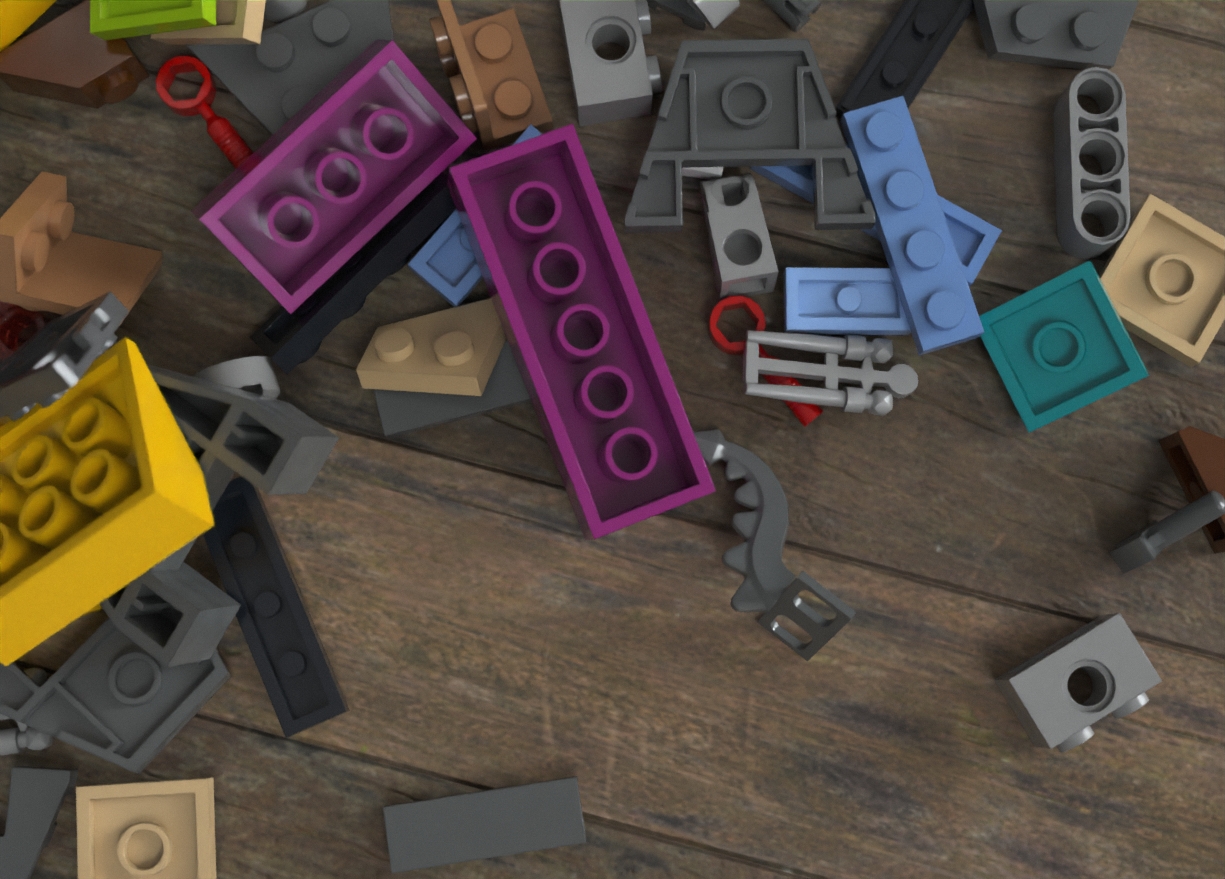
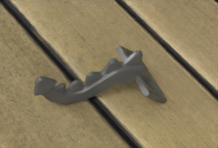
(760, 556)

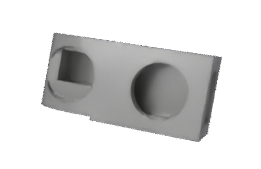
(738, 237)

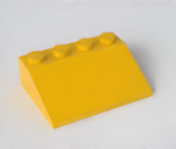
(91, 498)

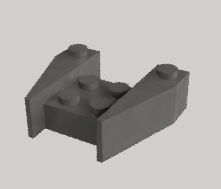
(229, 430)

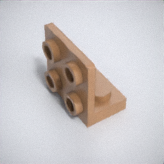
(490, 75)
(60, 269)

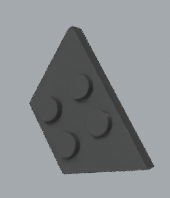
(58, 355)

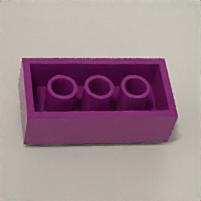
(335, 174)

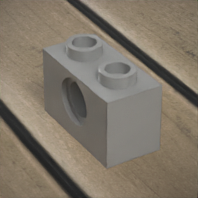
(604, 87)
(1040, 684)

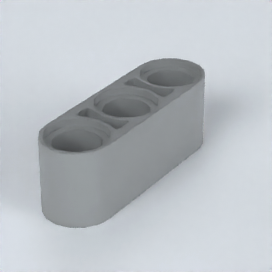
(1104, 139)

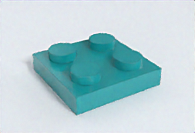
(1061, 347)

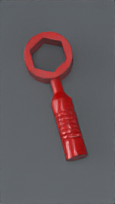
(218, 127)
(804, 412)

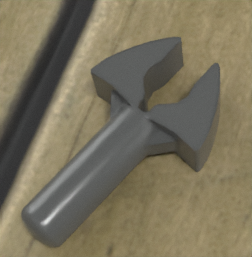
(1154, 537)

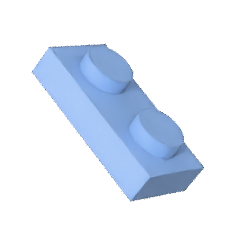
(842, 302)

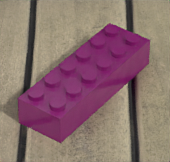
(579, 332)

